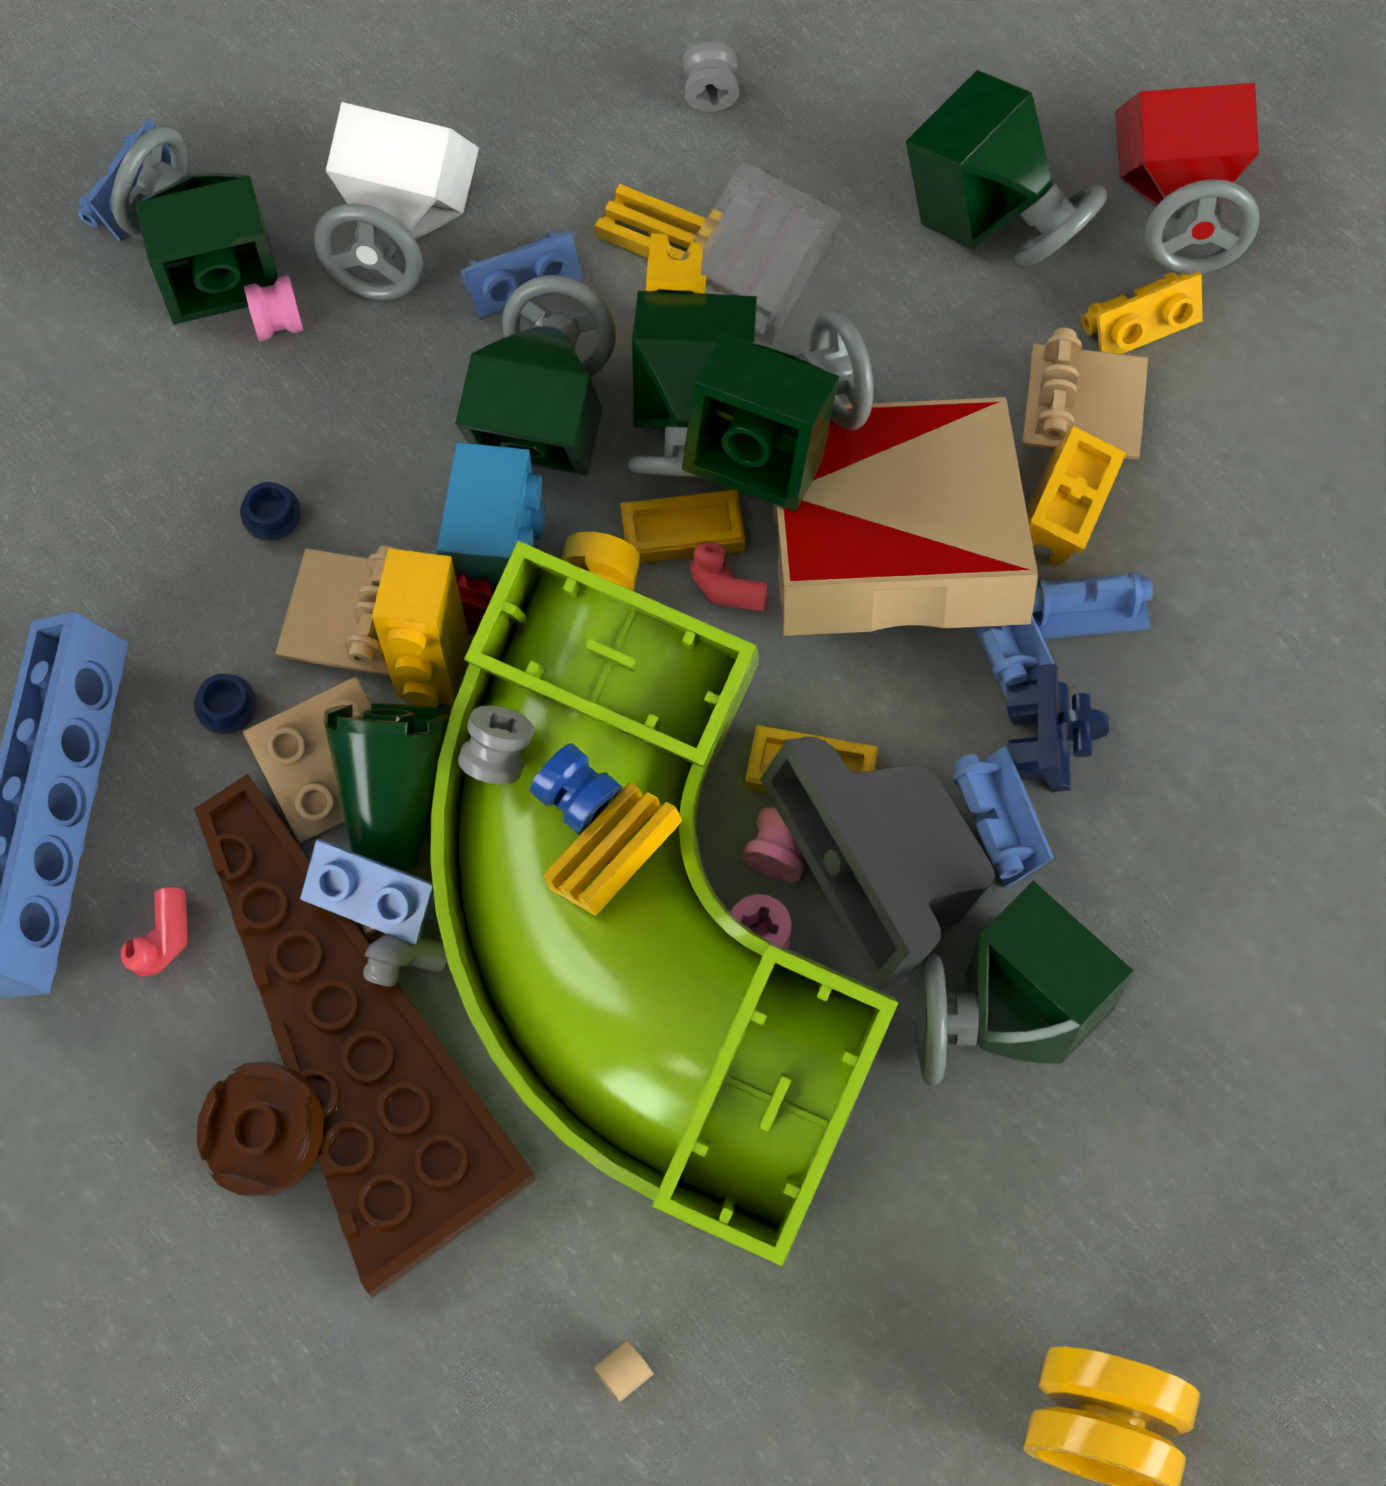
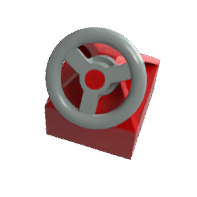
(1183, 157)

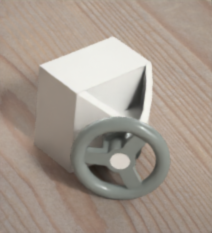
(398, 186)

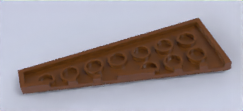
(402, 1128)

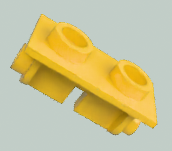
(1148, 316)

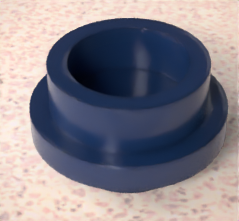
(270, 511)
(225, 703)

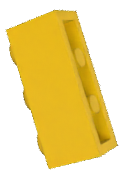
(421, 627)

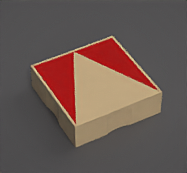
(910, 525)

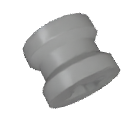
(710, 76)
(495, 745)

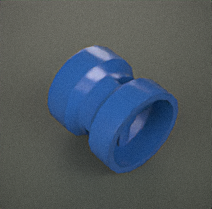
(574, 787)

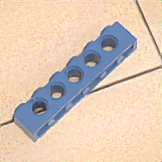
(49, 786)

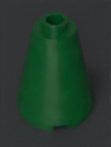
(386, 776)

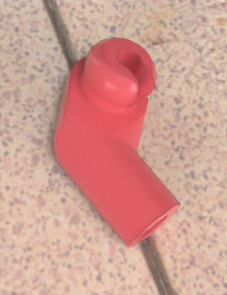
(719, 582)
(165, 941)

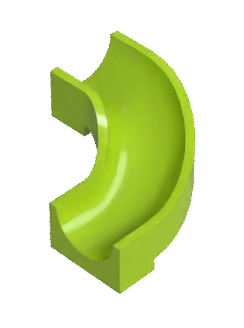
(663, 1024)

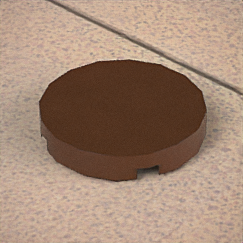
(260, 1129)

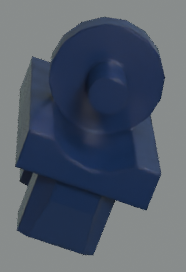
(1047, 703)

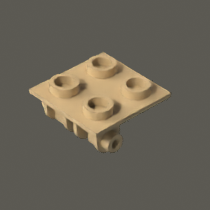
(1084, 390)
(333, 611)
(298, 760)

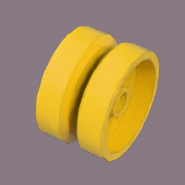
(1111, 1419)

